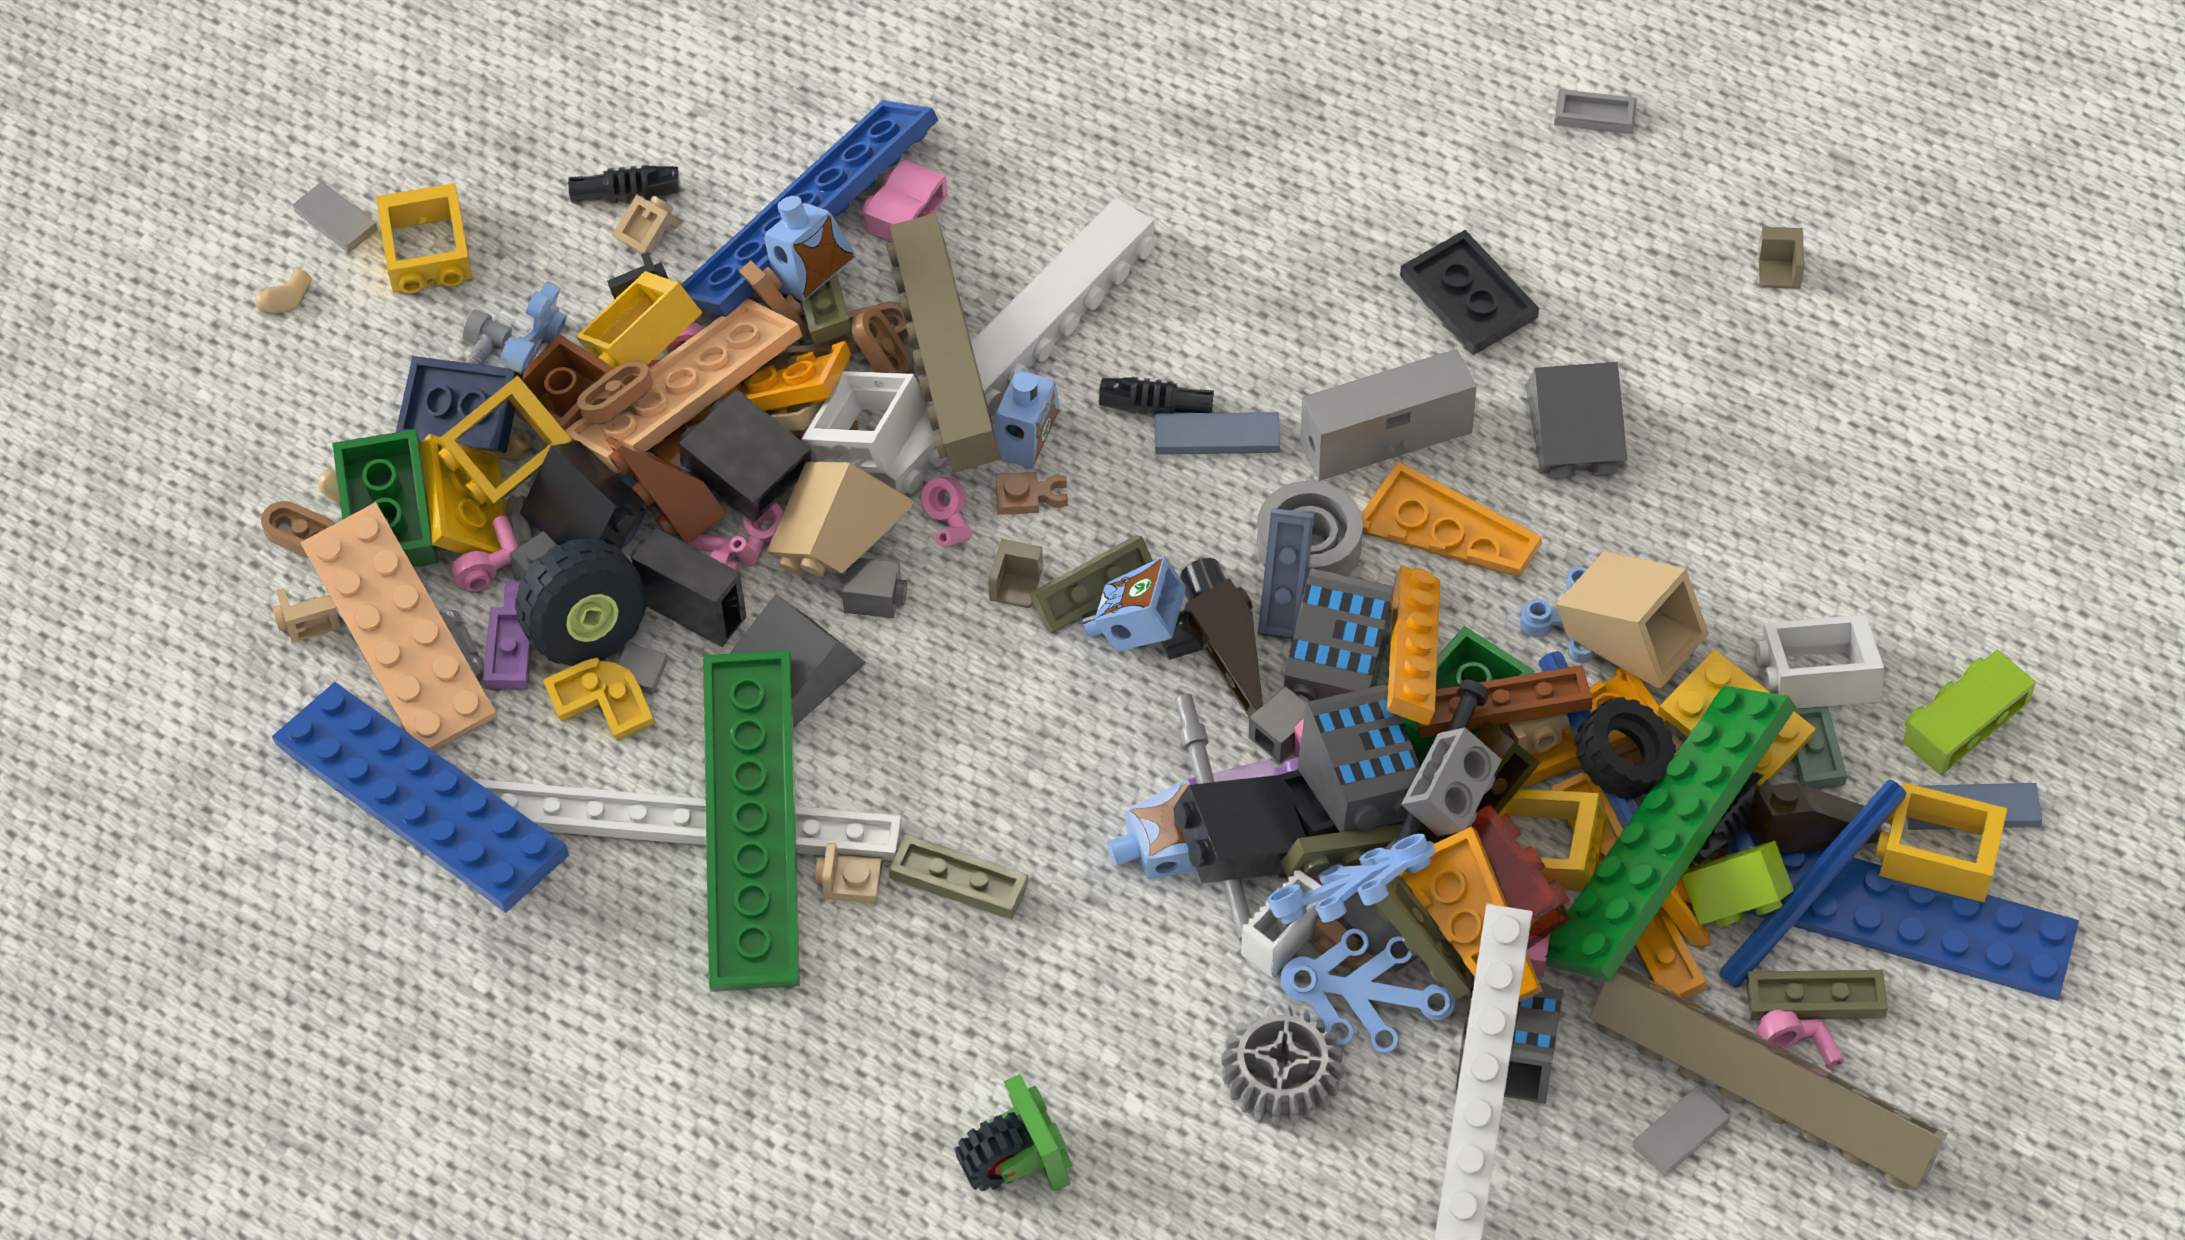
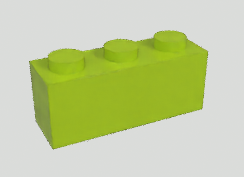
(1968, 711)

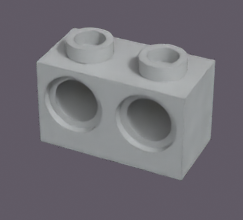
(1451, 782)

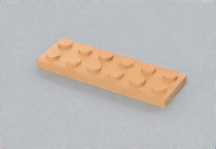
(693, 378)
(398, 628)

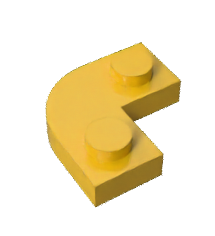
(605, 685)

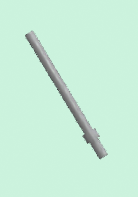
(1195, 740)

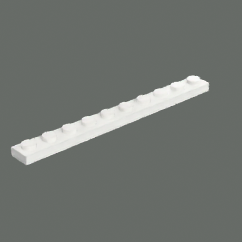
(684, 819)

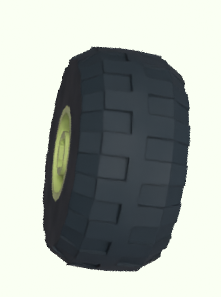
(580, 601)

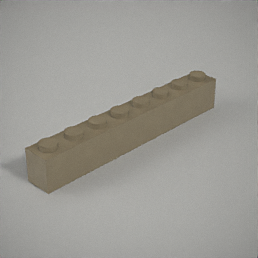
(944, 344)
(1768, 1077)

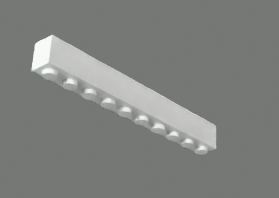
(1037, 319)

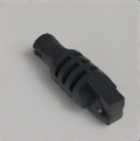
(626, 183)
(1146, 395)
(1733, 821)

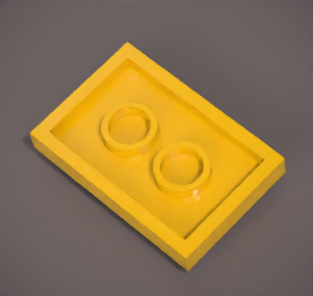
(454, 515)
(1697, 692)

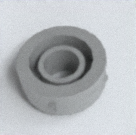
(1335, 519)

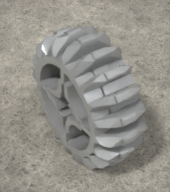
(1322, 1068)

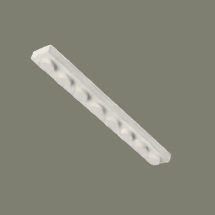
(1483, 1074)

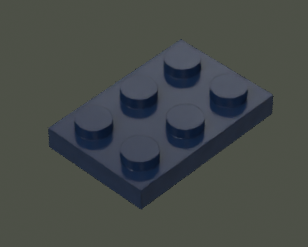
(447, 391)

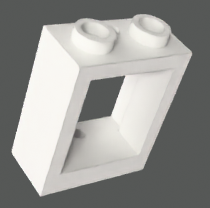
(867, 450)
(1823, 684)

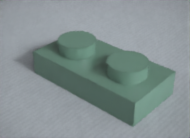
(1820, 760)

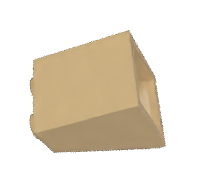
(834, 518)
(1635, 615)

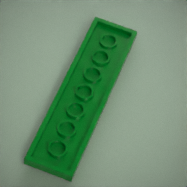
(750, 821)
(1667, 831)

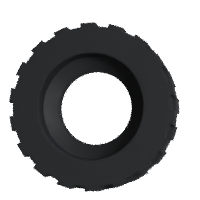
(1606, 766)

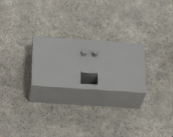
(1387, 414)

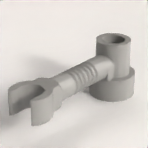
(485, 334)

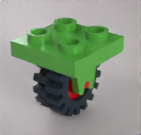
(1015, 1143)

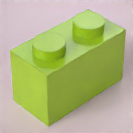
(1738, 884)

